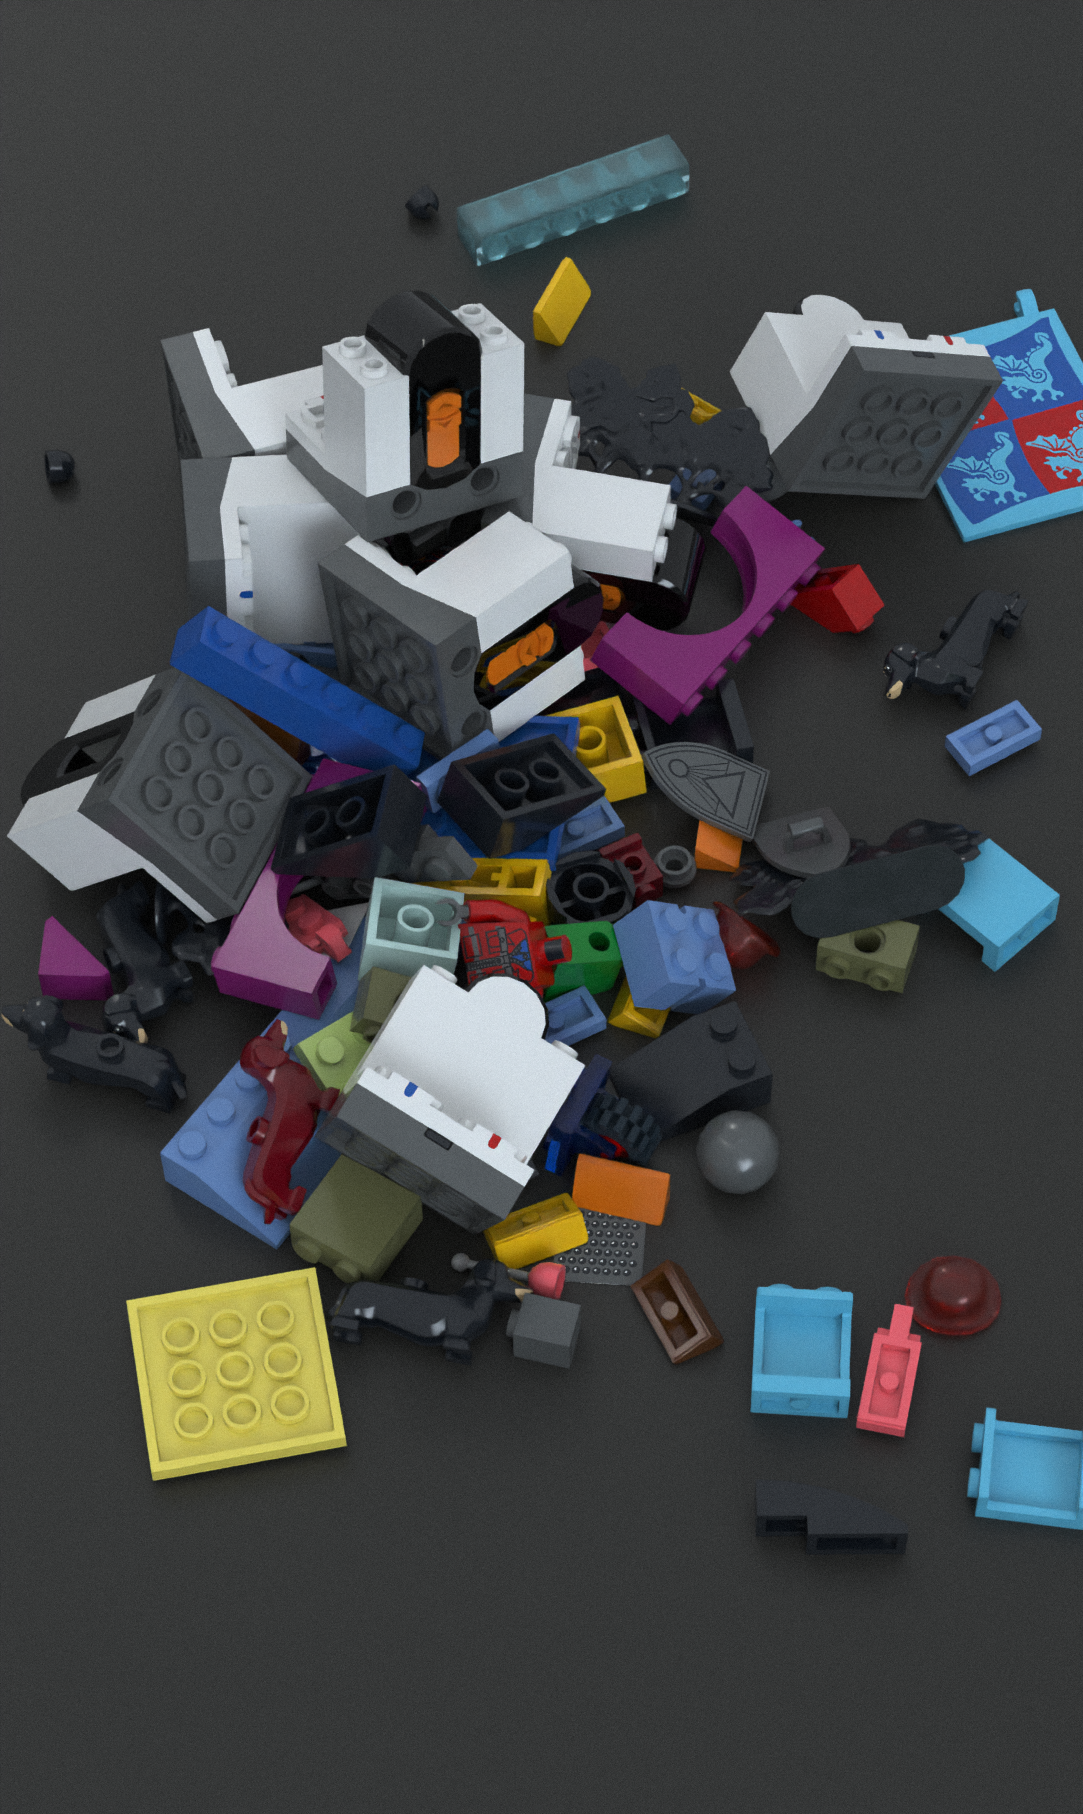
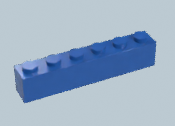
(294, 694)

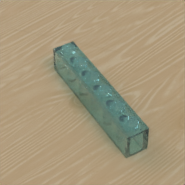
(573, 200)

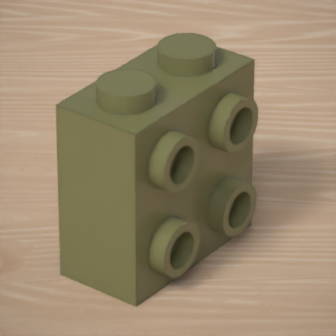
(355, 1222)

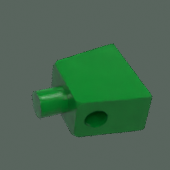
(593, 962)

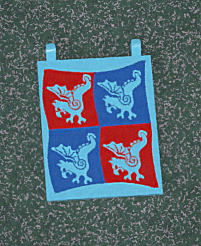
(1028, 443)

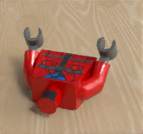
(506, 941)

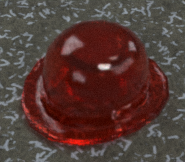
(742, 939)
(953, 1296)

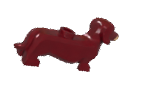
(285, 1125)

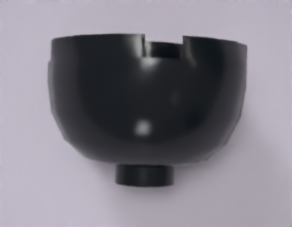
(589, 889)

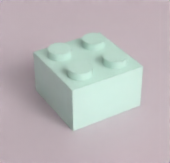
(404, 931)

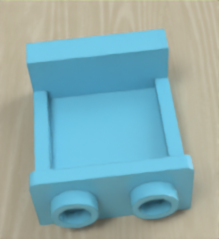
(1001, 904)
(802, 1351)
(1027, 1473)

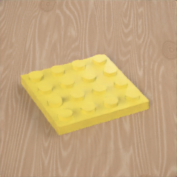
(235, 1374)

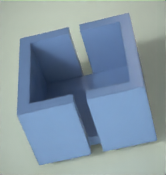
(674, 957)

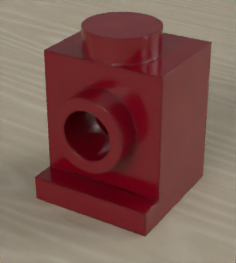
(636, 859)

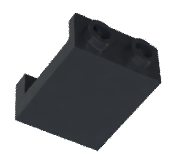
(714, 722)

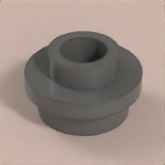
(679, 858)

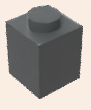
(545, 1330)

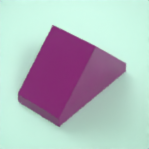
(69, 968)

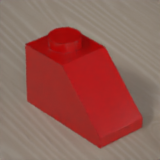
(839, 599)

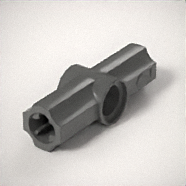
(421, 541)

